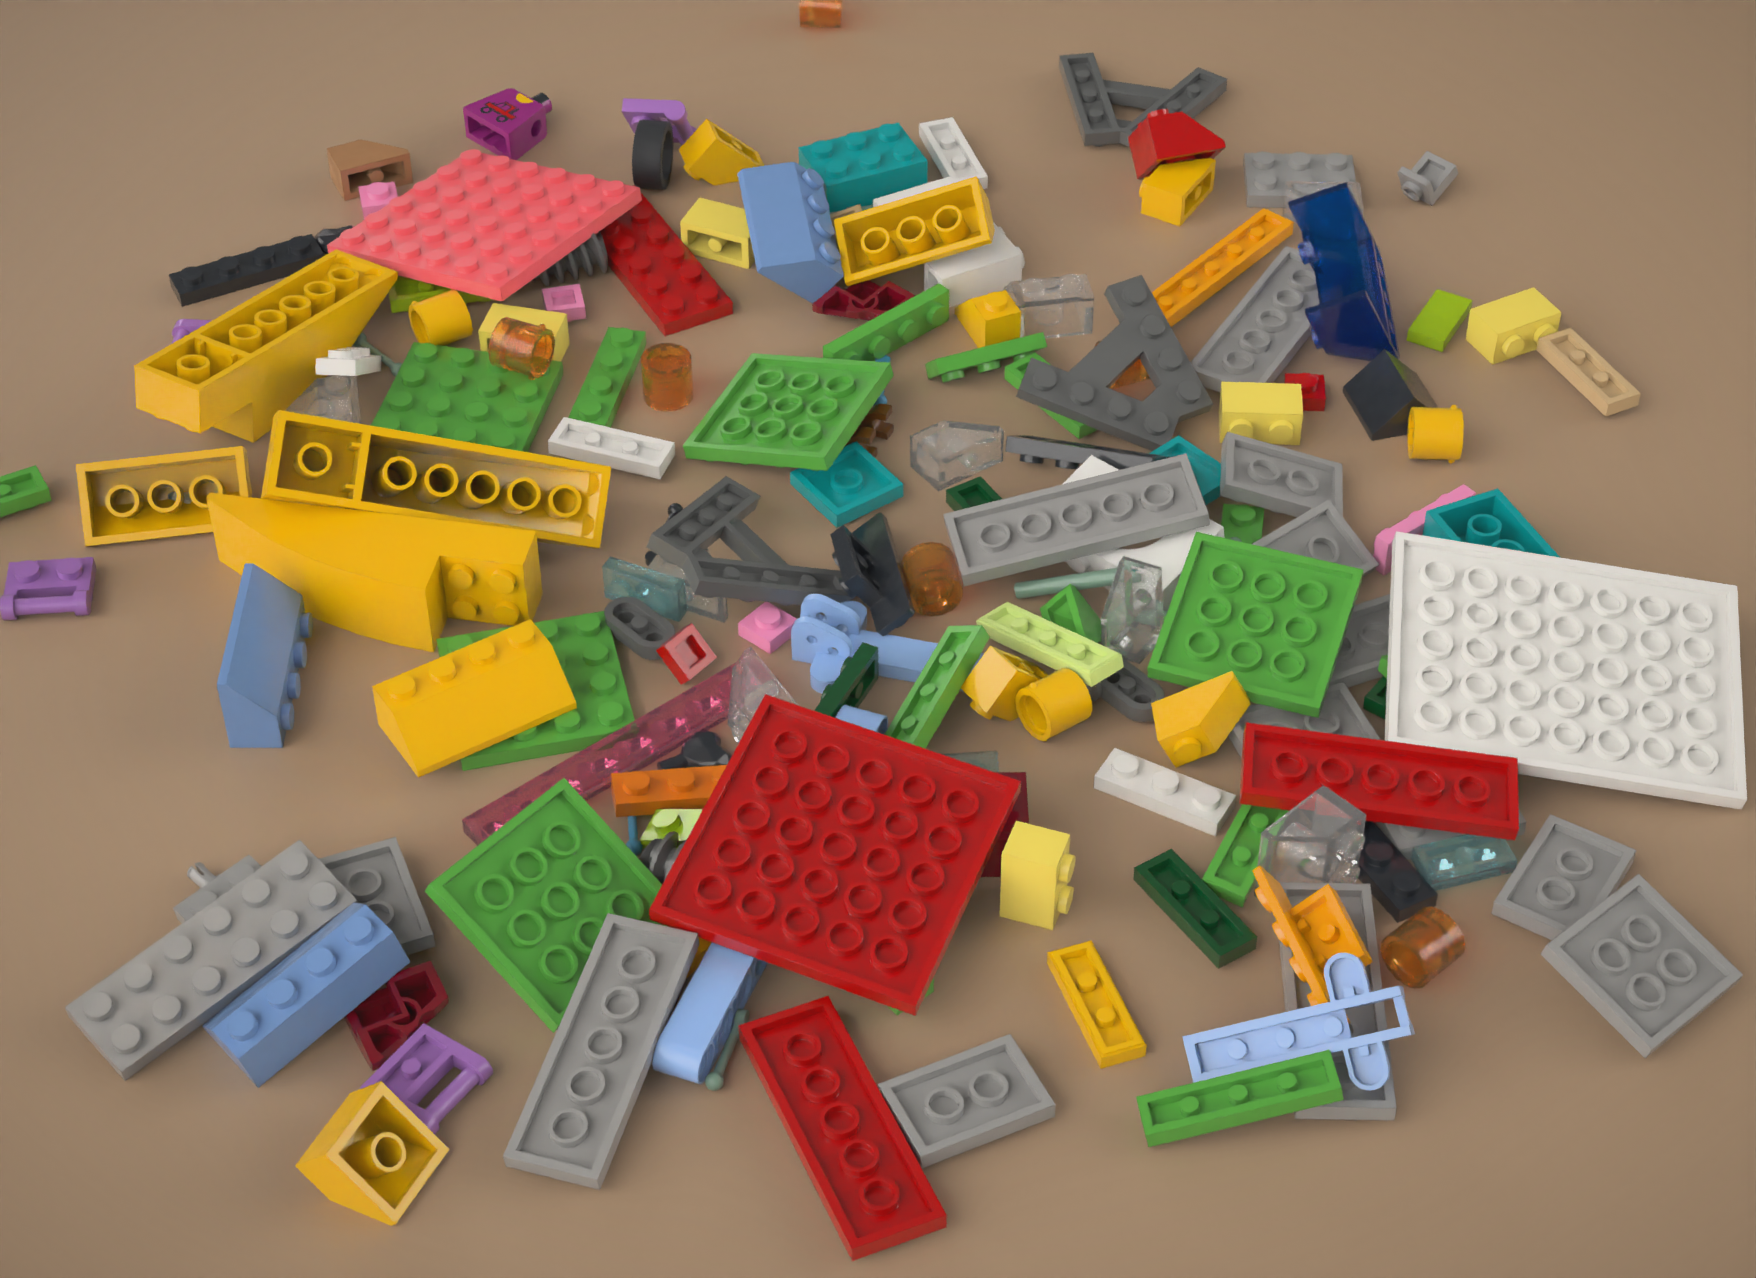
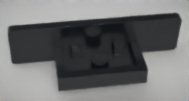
(873, 572)

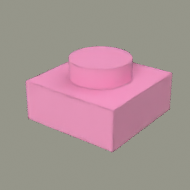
(376, 196)
(565, 300)
(767, 627)

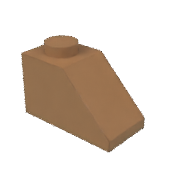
(365, 163)

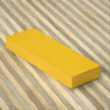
(1096, 1004)

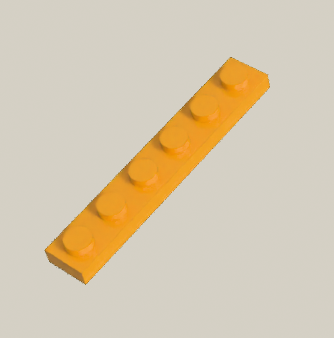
(1221, 264)

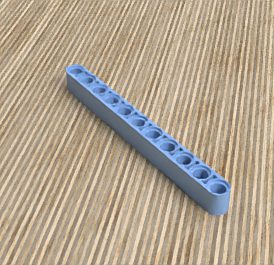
(721, 986)

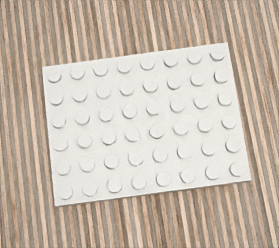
(1568, 668)

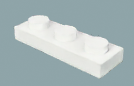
(951, 151)
(348, 362)
(611, 447)
(1165, 791)

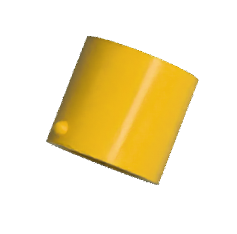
(440, 319)
(1435, 433)
(1053, 704)

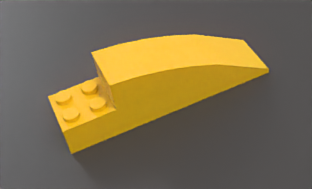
(263, 350)
(434, 478)
(383, 570)

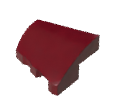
(861, 300)
(396, 1012)

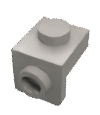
(1427, 178)

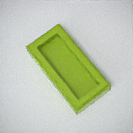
(1439, 320)

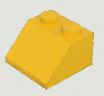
(373, 1155)

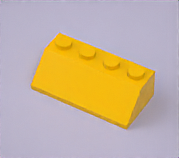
(914, 230)
(130, 496)
(473, 698)

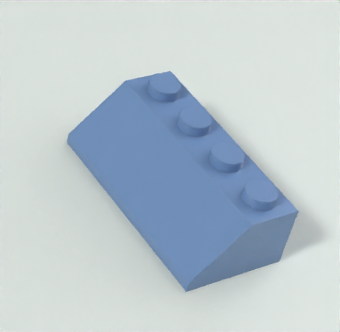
(791, 228)
(263, 661)
(307, 992)

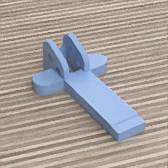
(845, 630)
(1307, 1032)

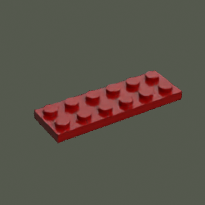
(662, 271)
(1383, 779)
(842, 1128)

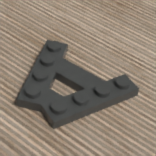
(1093, 97)
(1085, 391)
(760, 574)

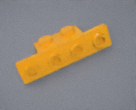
(1312, 930)

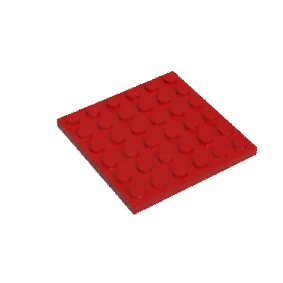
(837, 853)

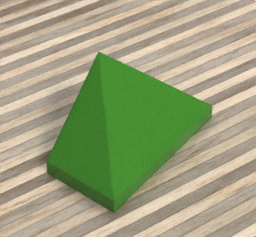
(1074, 613)

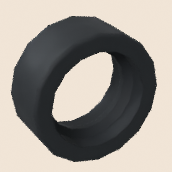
(652, 154)

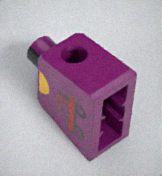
(507, 122)

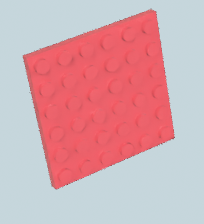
(487, 223)

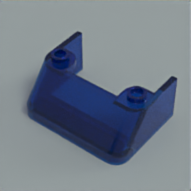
(1350, 276)

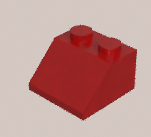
(1170, 139)

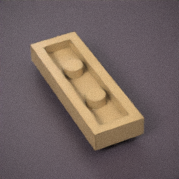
(1588, 372)

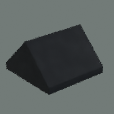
(1384, 395)

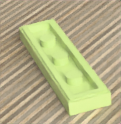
(1050, 643)

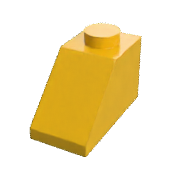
(716, 155)
(1177, 189)
(990, 318)
(996, 682)
(1199, 718)

